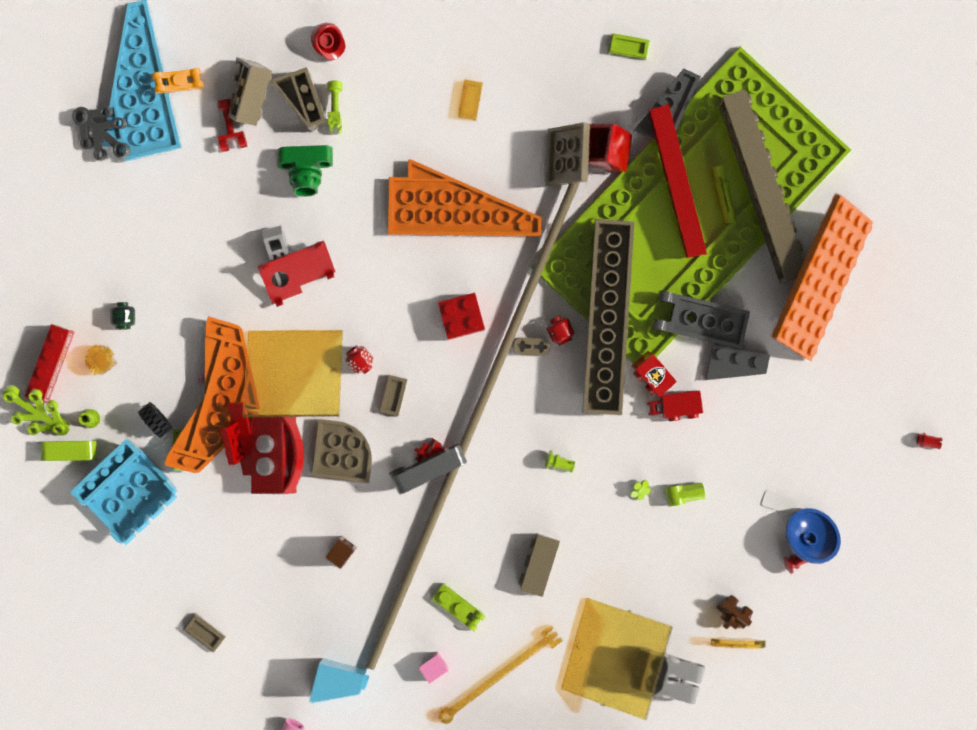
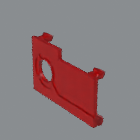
(301, 267)

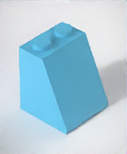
(337, 681)

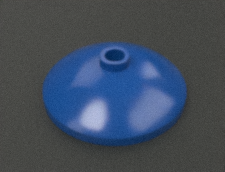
(819, 530)

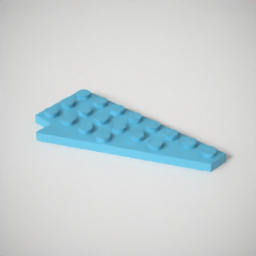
(148, 115)

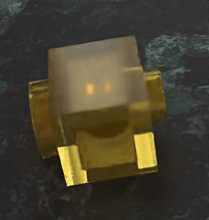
(100, 359)

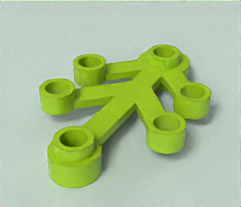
(55, 423)

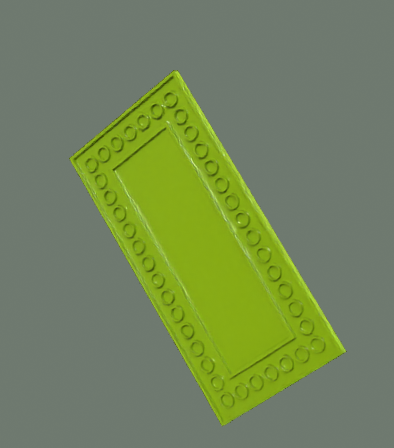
(800, 151)

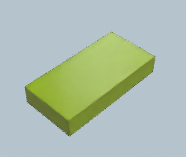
(629, 46)

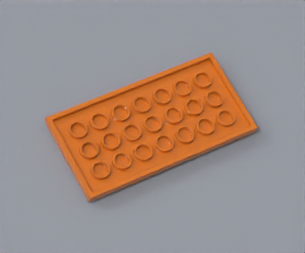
(822, 278)

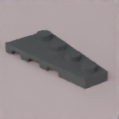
(677, 97)

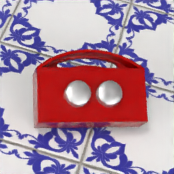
(275, 455)

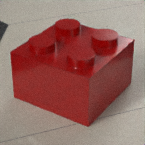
(461, 316)

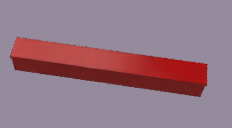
(677, 181)

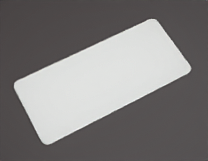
(779, 503)

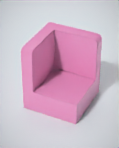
(434, 668)

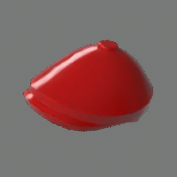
(328, 41)

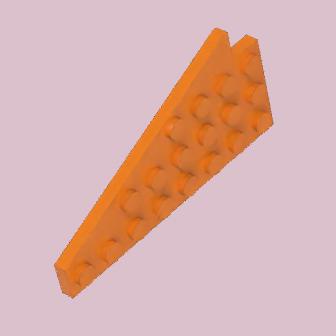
(443, 206)

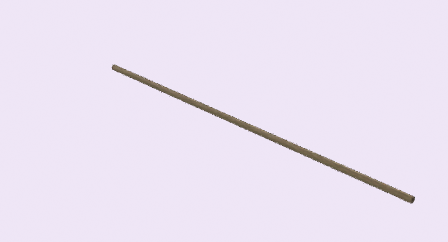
(472, 424)

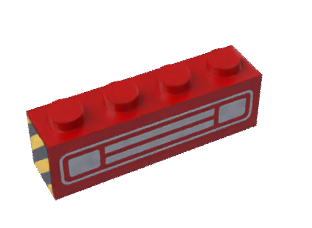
(50, 361)

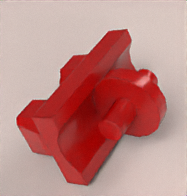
(428, 450)

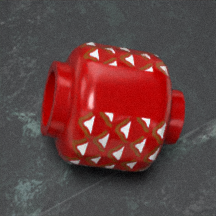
(359, 359)

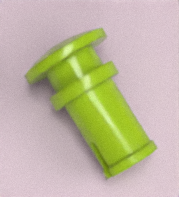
(90, 418)
(559, 462)

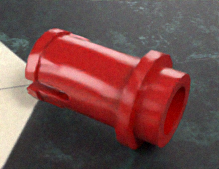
(929, 441)

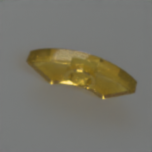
(747, 643)

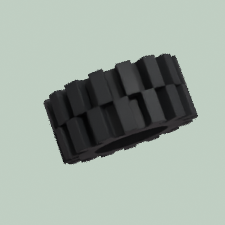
(155, 419)

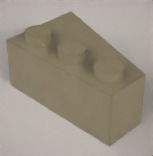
(249, 92)
(303, 97)

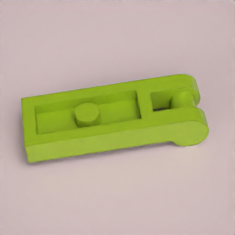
(458, 606)

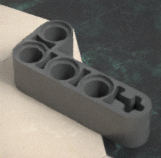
(427, 469)

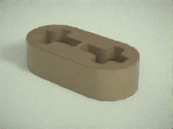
(530, 351)

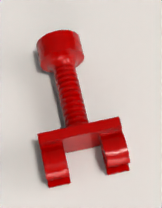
(224, 106)

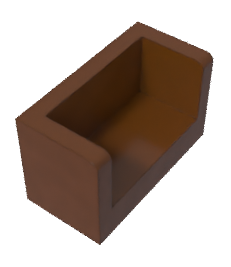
(341, 552)

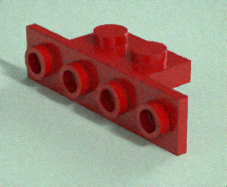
(237, 438)

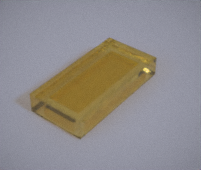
(470, 99)

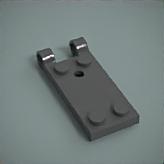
(710, 320)

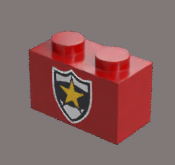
(653, 374)

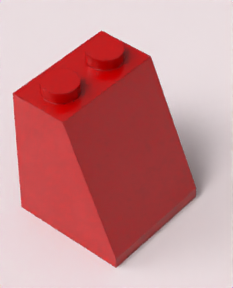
(609, 147)

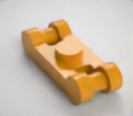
(177, 81)

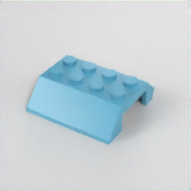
(126, 491)

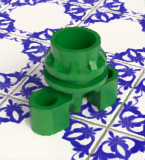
(304, 166)

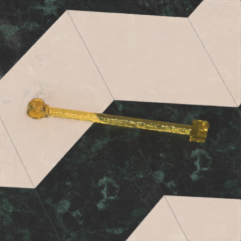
(548, 639)

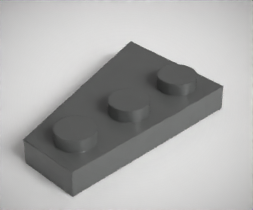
(735, 362)

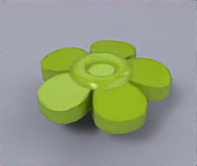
(640, 489)

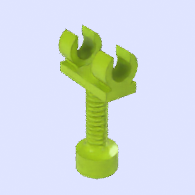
(334, 116)

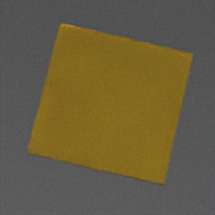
(293, 373)
(616, 658)

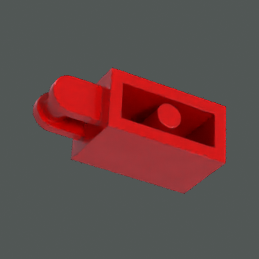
(677, 405)

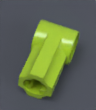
(680, 494)

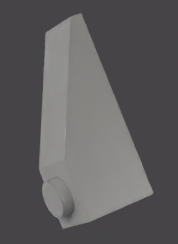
(276, 247)

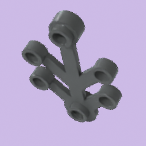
(99, 132)

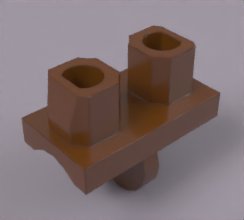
(732, 616)

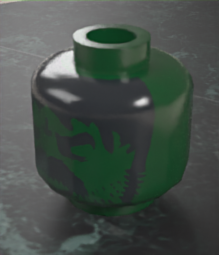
(122, 316)

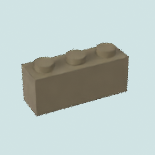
(538, 564)

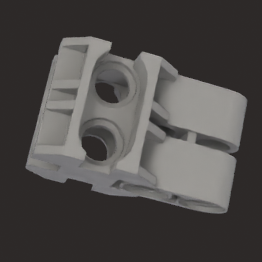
(679, 689)

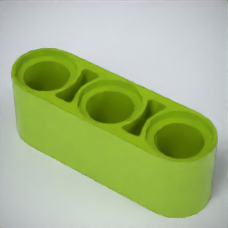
(68, 450)

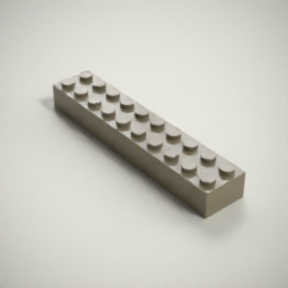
(762, 184)
(608, 317)

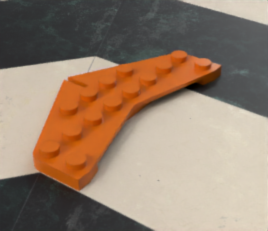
(224, 383)

